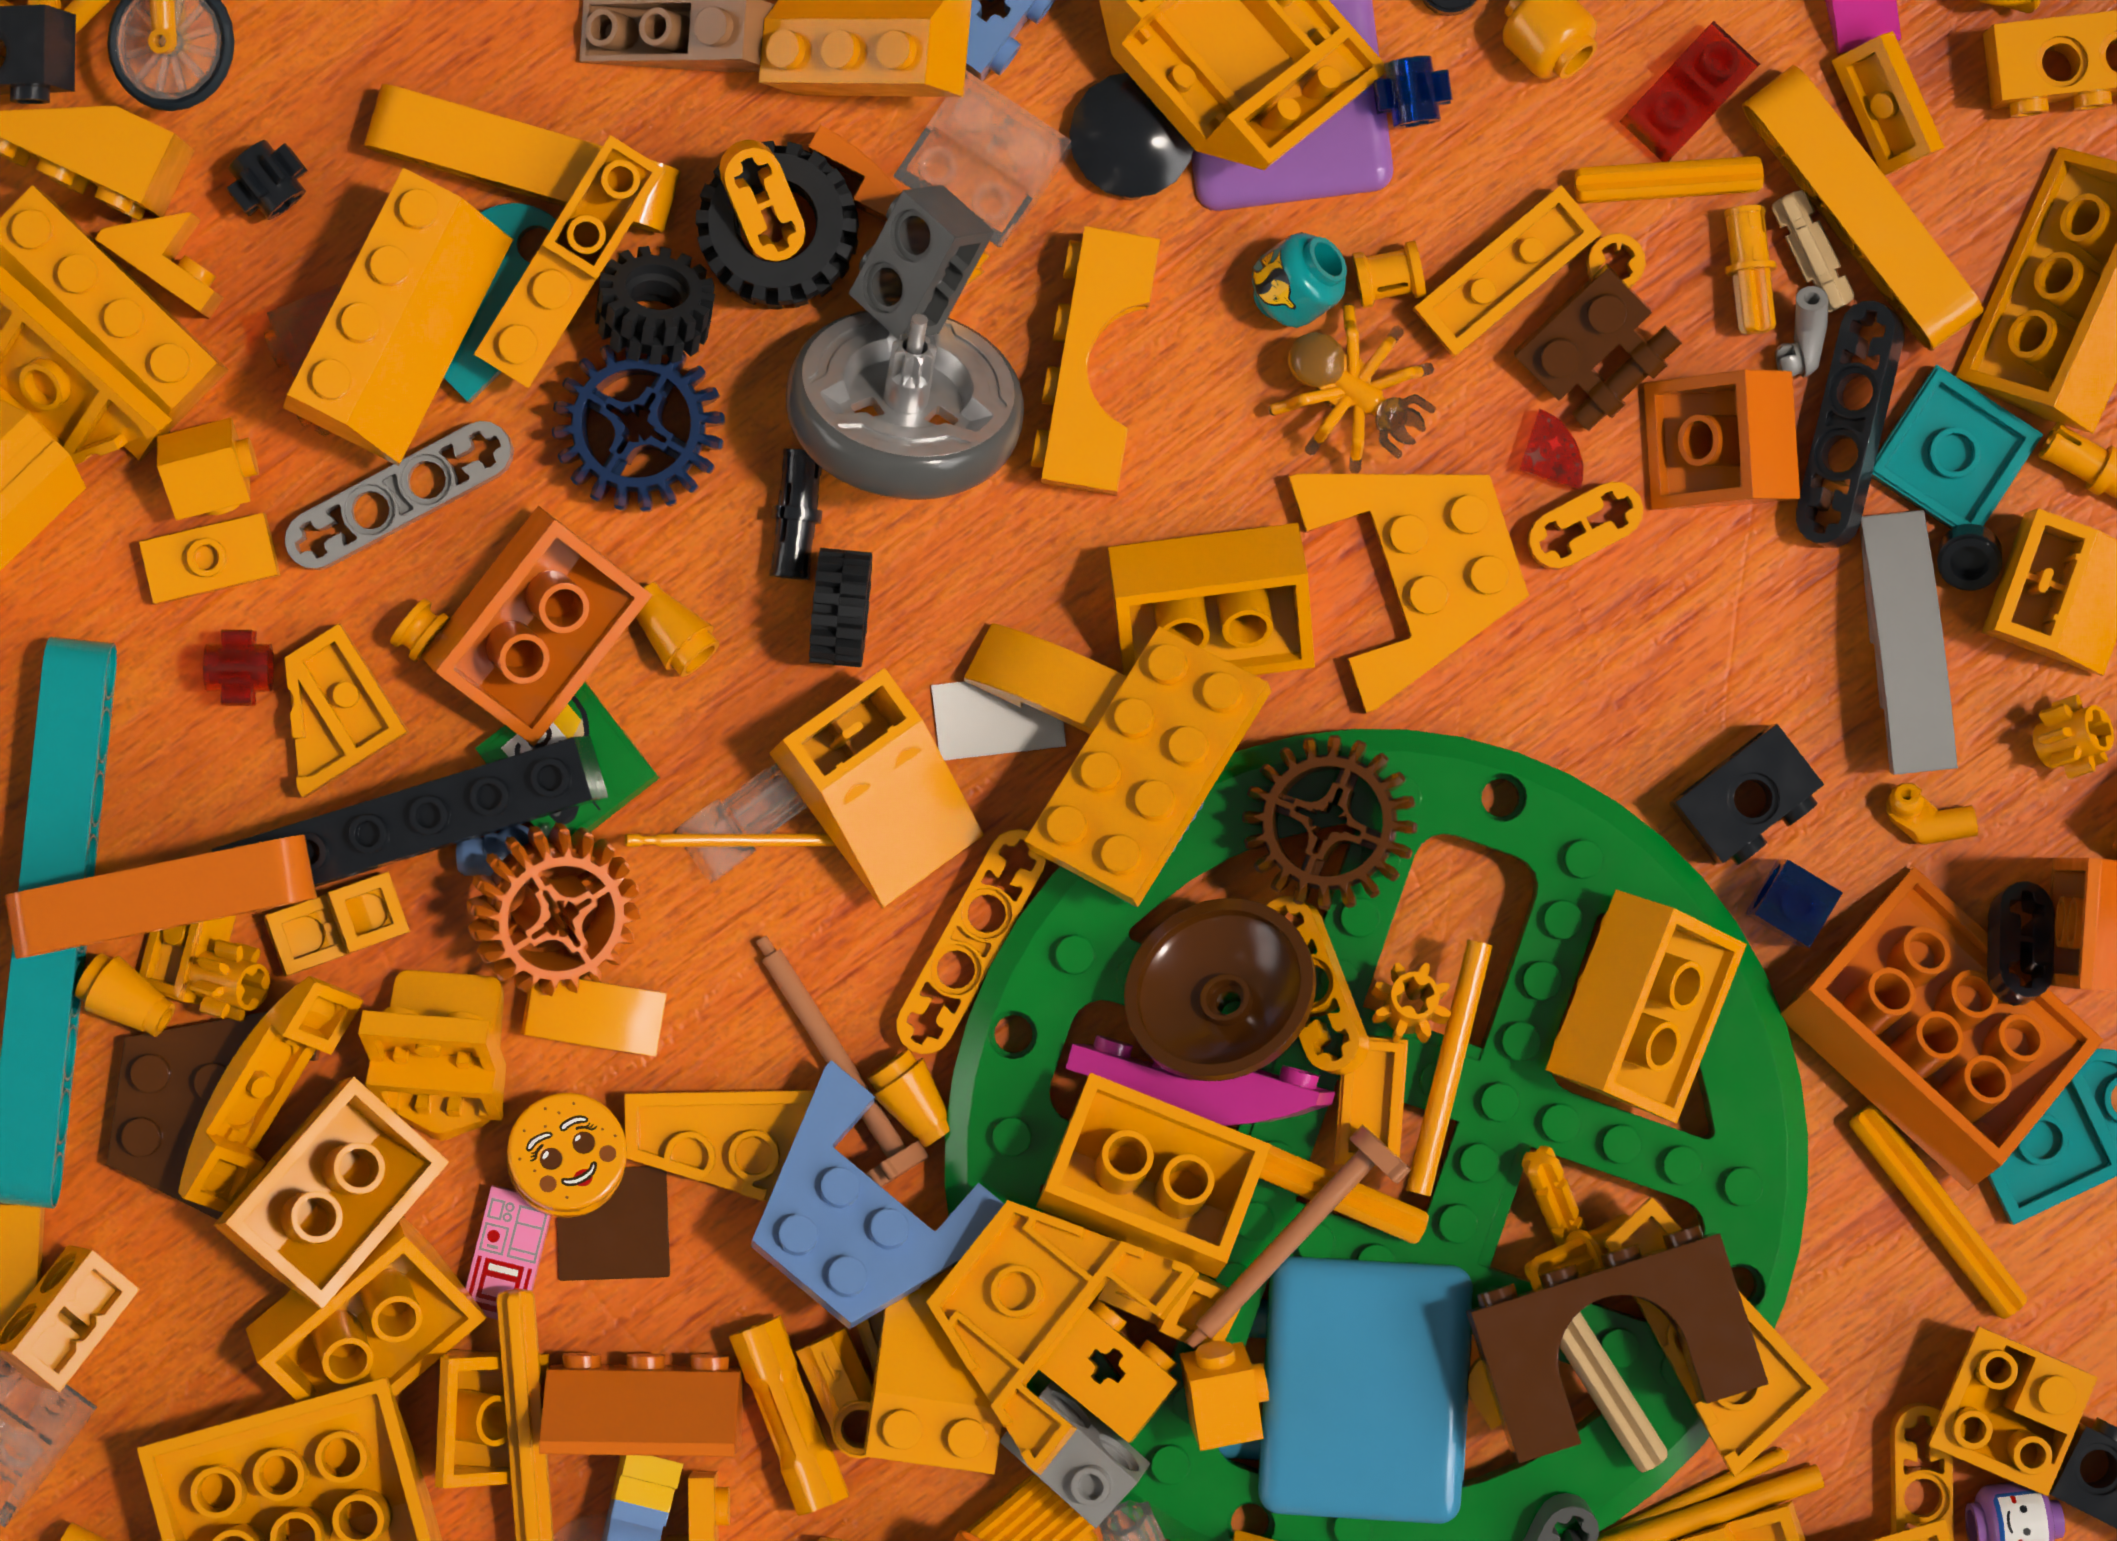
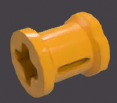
(1389, 274)

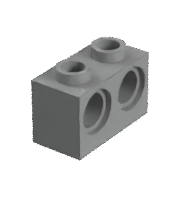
(1093, 1466)

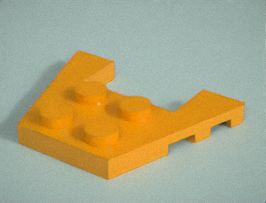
(1443, 557)
(1023, 1294)

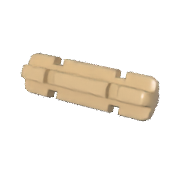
(1812, 248)

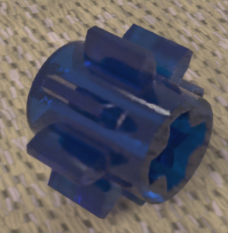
(1412, 92)

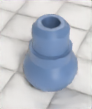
(472, 854)

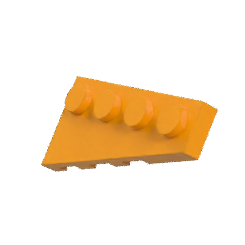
(1746, 1421)

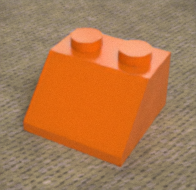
(1722, 439)

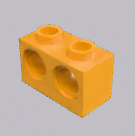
(65, 1317)

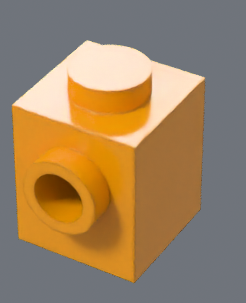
(206, 469)
(1223, 1394)

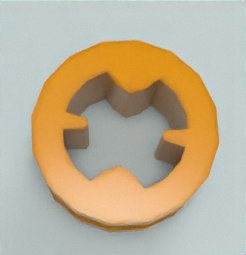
(1634, 267)
(419, 629)

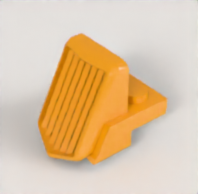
(438, 1051)

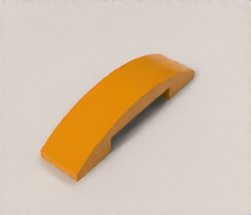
(1043, 676)
(256, 1086)

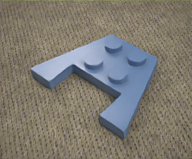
(842, 1230)

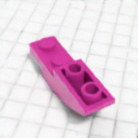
(1236, 1101)

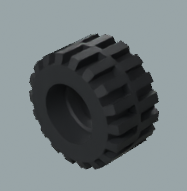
(797, 278)

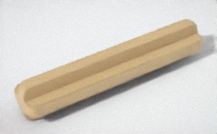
(1612, 1396)

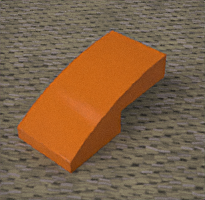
(876, 188)

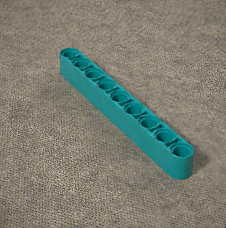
(57, 848)

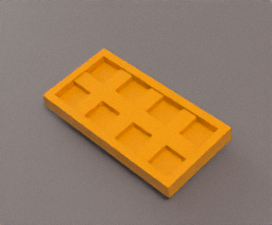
(1148, 766)

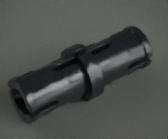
(796, 516)

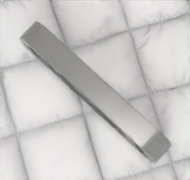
(396, 488)

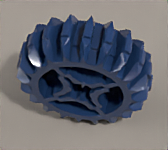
(624, 452)

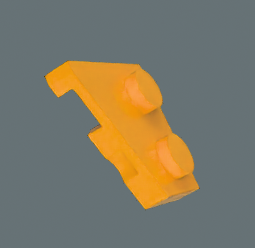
(336, 710)

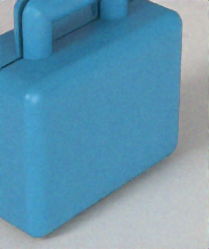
(1363, 1390)

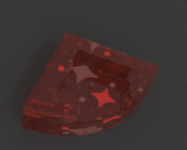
(1552, 453)

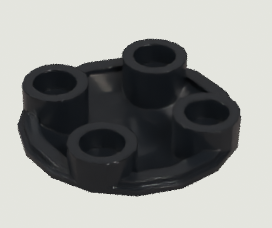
(1126, 140)

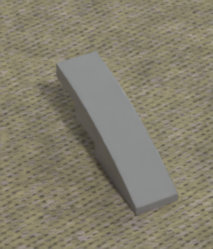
(1908, 642)

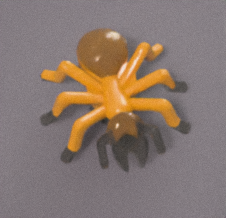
(1346, 384)

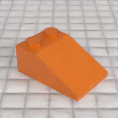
(2085, 923)

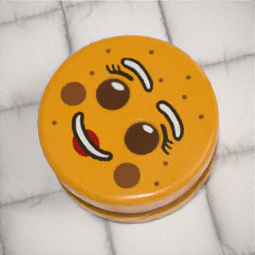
(566, 1155)

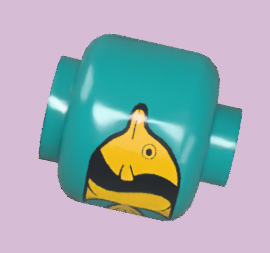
(1299, 279)

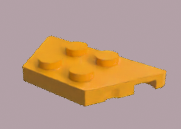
(66, 381)

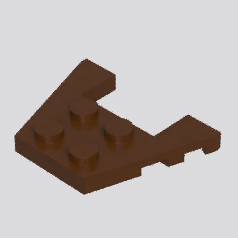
(164, 1095)

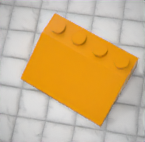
(295, 1474)

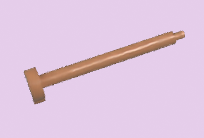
(1370, 1153)
(899, 1157)

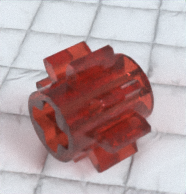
(238, 667)

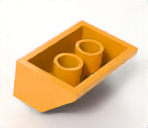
(866, 47)
(1222, 591)
(1646, 1005)
(1153, 1175)
(331, 1192)
(384, 1322)

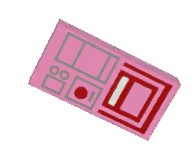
(506, 1248)

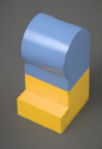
(641, 1498)

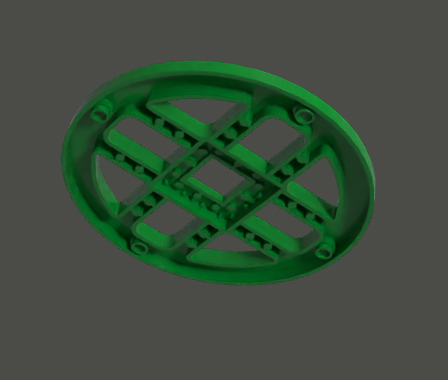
(1580, 848)

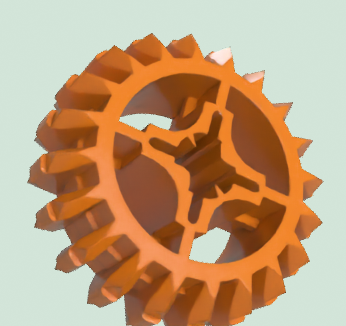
(575, 898)

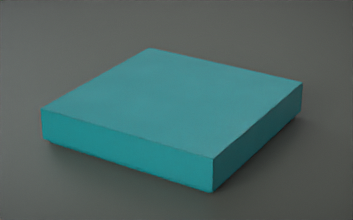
(1953, 451)

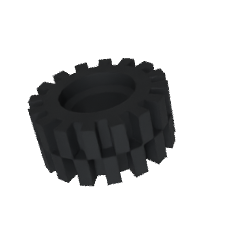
(649, 329)
(840, 607)

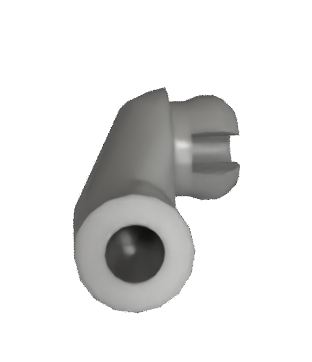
(1809, 333)

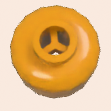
(1550, 36)

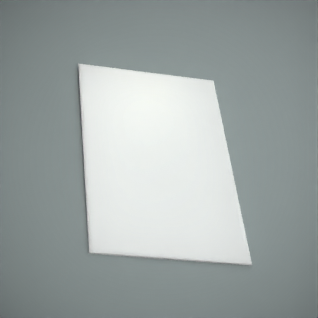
(982, 724)

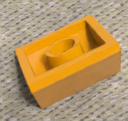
(473, 1419)

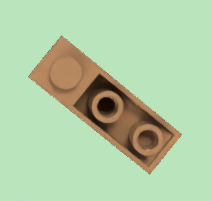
(674, 34)

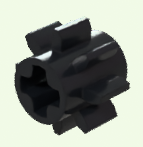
(266, 179)

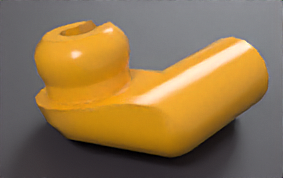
(1924, 821)

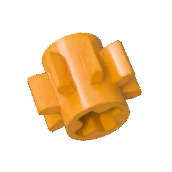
(2073, 736)
(229, 980)
(1416, 986)

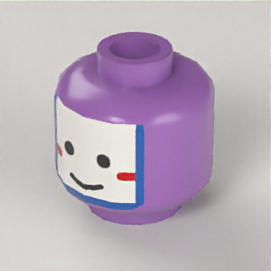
(2013, 1514)

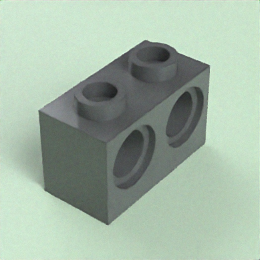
(920, 259)

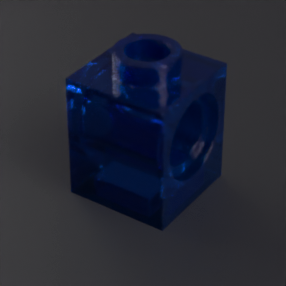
(1793, 903)

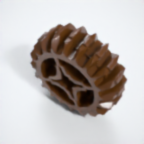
(1279, 802)

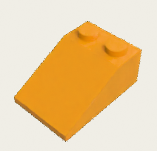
(924, 1396)

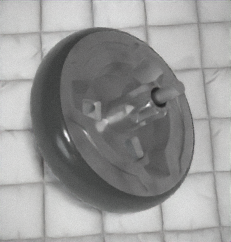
(907, 383)

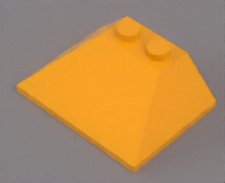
(1242, 72)

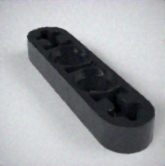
(1860, 425)

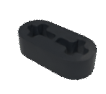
(2030, 945)

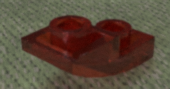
(1689, 92)

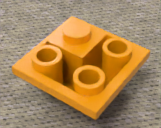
(2012, 1410)

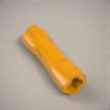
(789, 1416)

